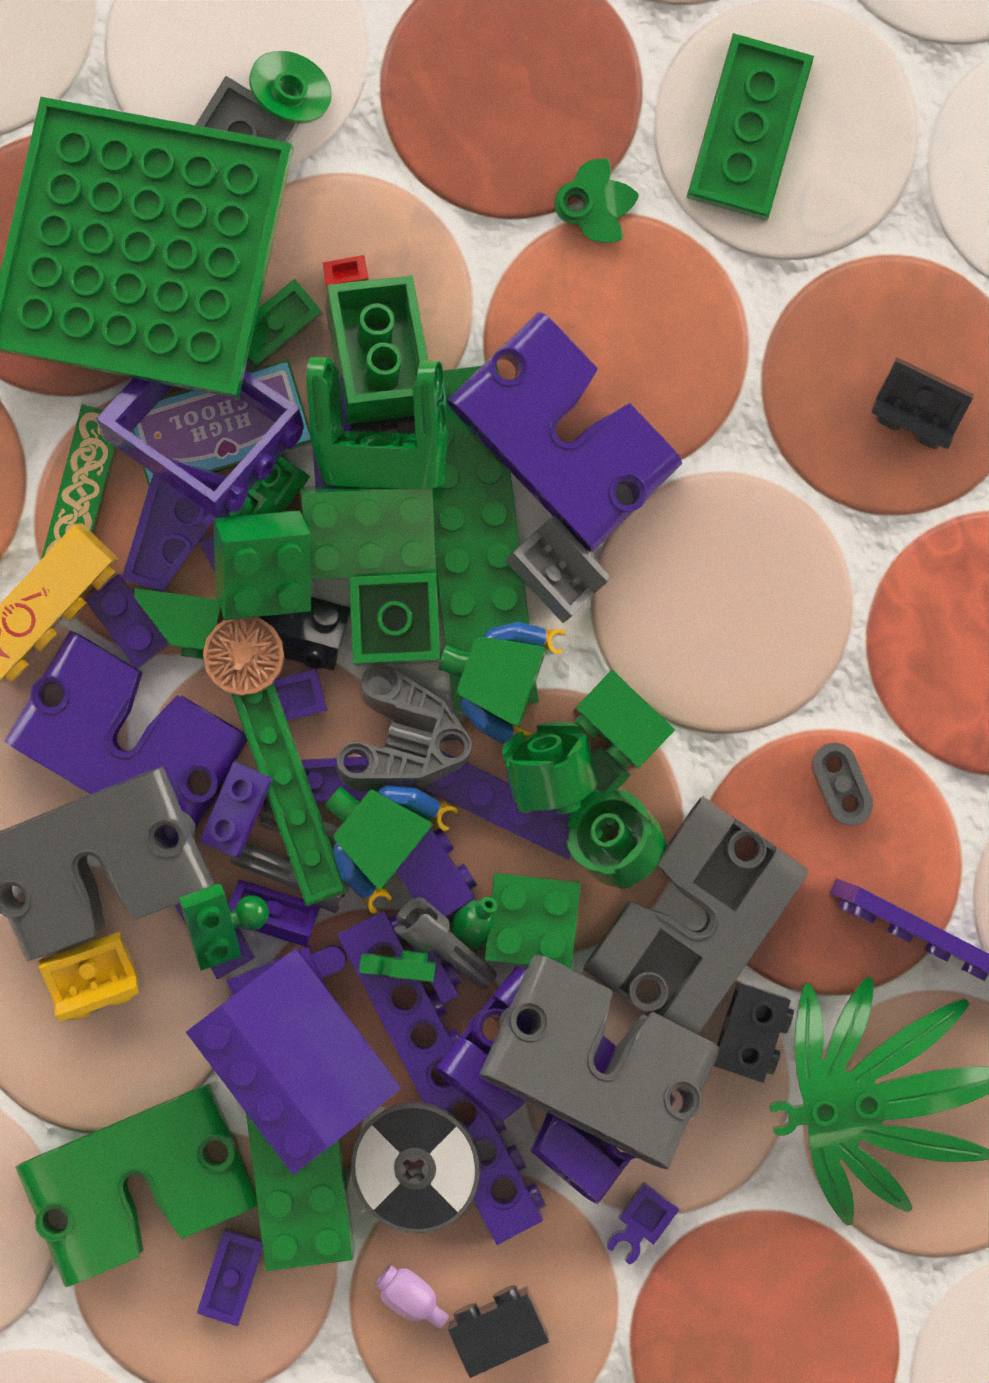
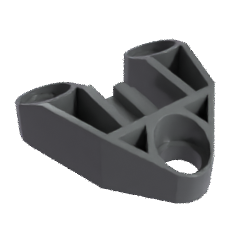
(417, 728)

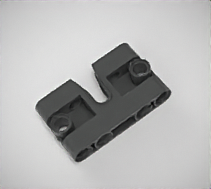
(125, 834)
(740, 907)
(557, 1069)

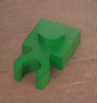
(408, 966)

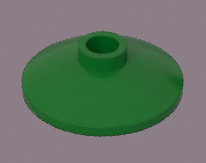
(290, 87)

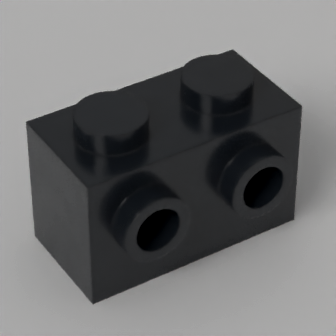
(752, 1032)
(497, 1330)

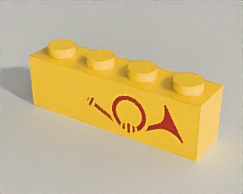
(49, 594)

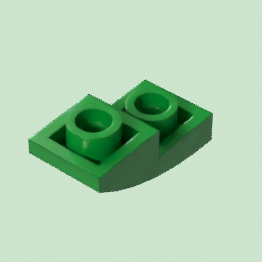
(275, 491)

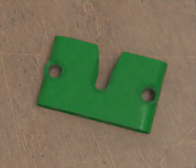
(92, 1173)

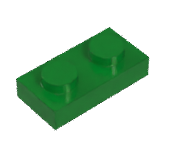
(281, 321)

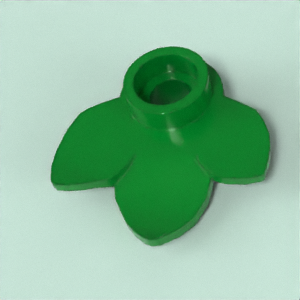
(602, 201)

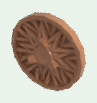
(243, 655)

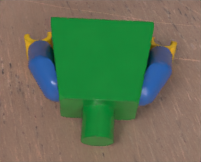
(500, 675)
(380, 834)

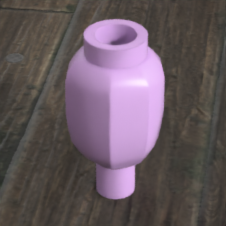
(410, 1296)

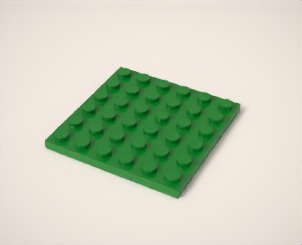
(140, 246)

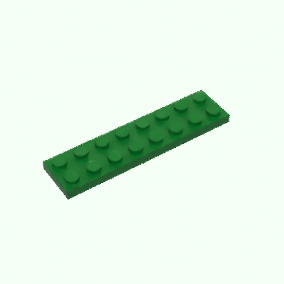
(474, 538)

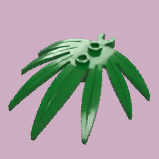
(850, 1106)

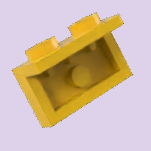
(90, 977)

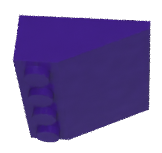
(294, 1061)

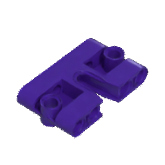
(519, 427)
(82, 731)
(571, 1153)

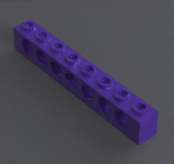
(502, 1216)

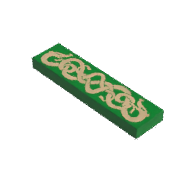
(83, 478)

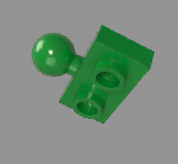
(213, 925)

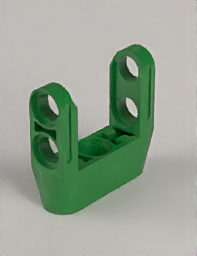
(378, 457)

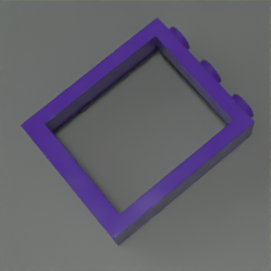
(139, 399)

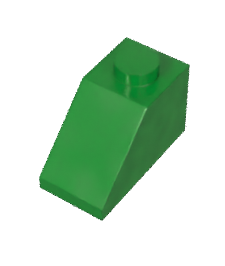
(181, 618)

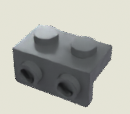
(558, 569)

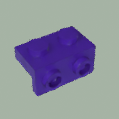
(236, 809)

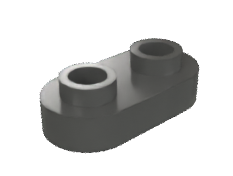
(843, 783)

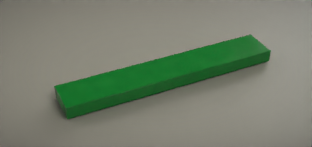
(290, 795)

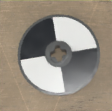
(416, 1133)

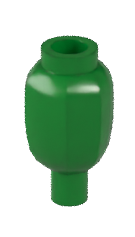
(474, 922)

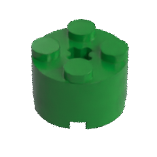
(550, 768)
(628, 856)

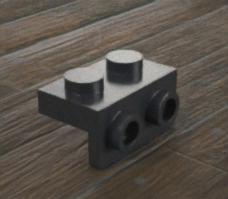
(921, 404)
(312, 635)

